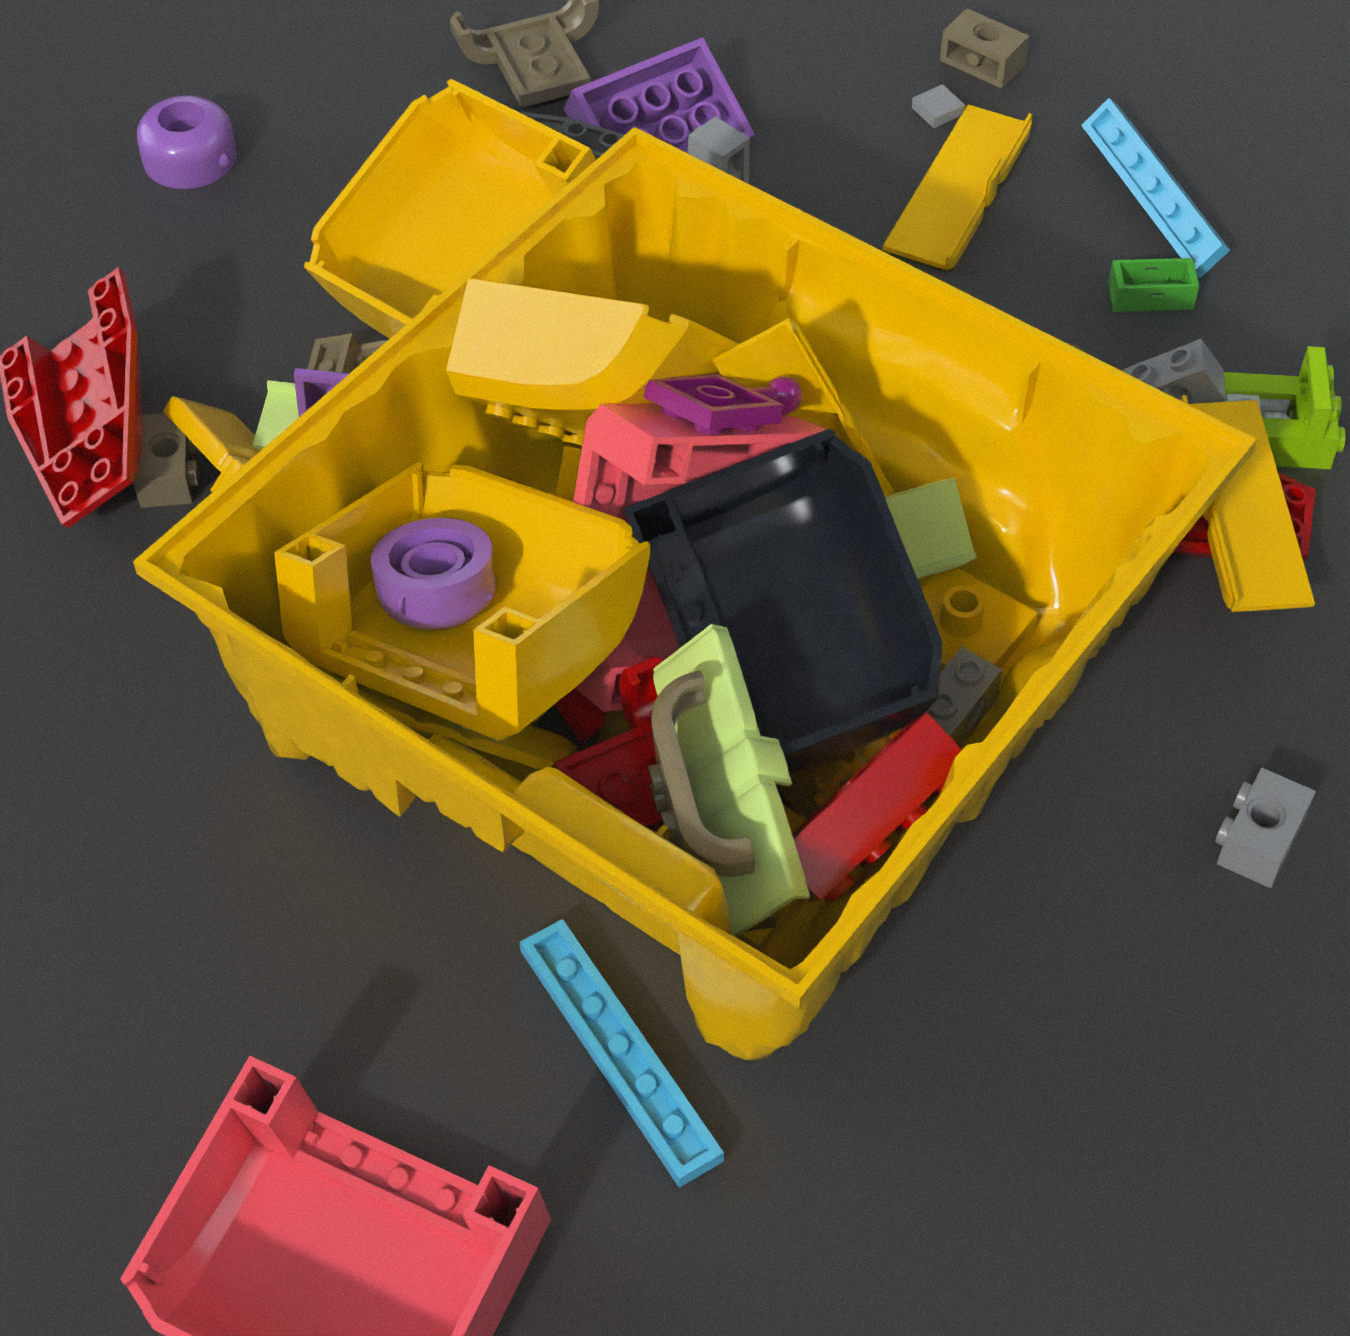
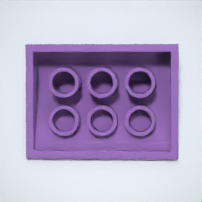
(661, 97)

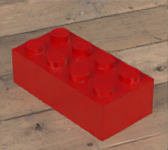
(872, 804)

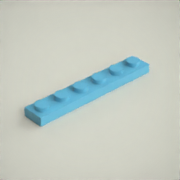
(1155, 187)
(622, 1053)

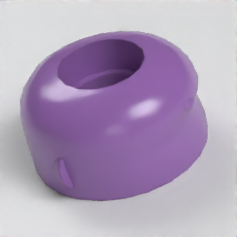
(186, 142)
(434, 573)

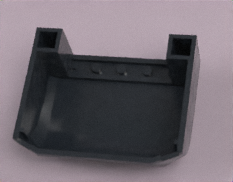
(812, 592)

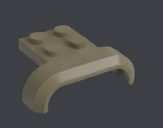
(534, 51)
(673, 790)

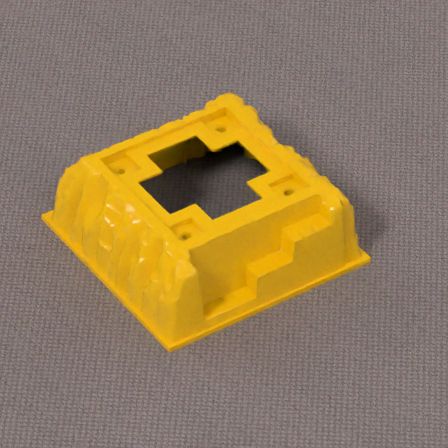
(1059, 461)

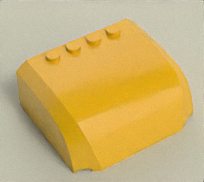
(436, 202)
(561, 354)
(556, 612)

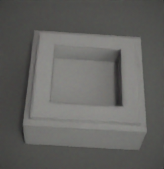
(938, 106)

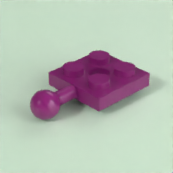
(721, 403)

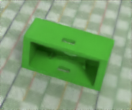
(1132, 284)

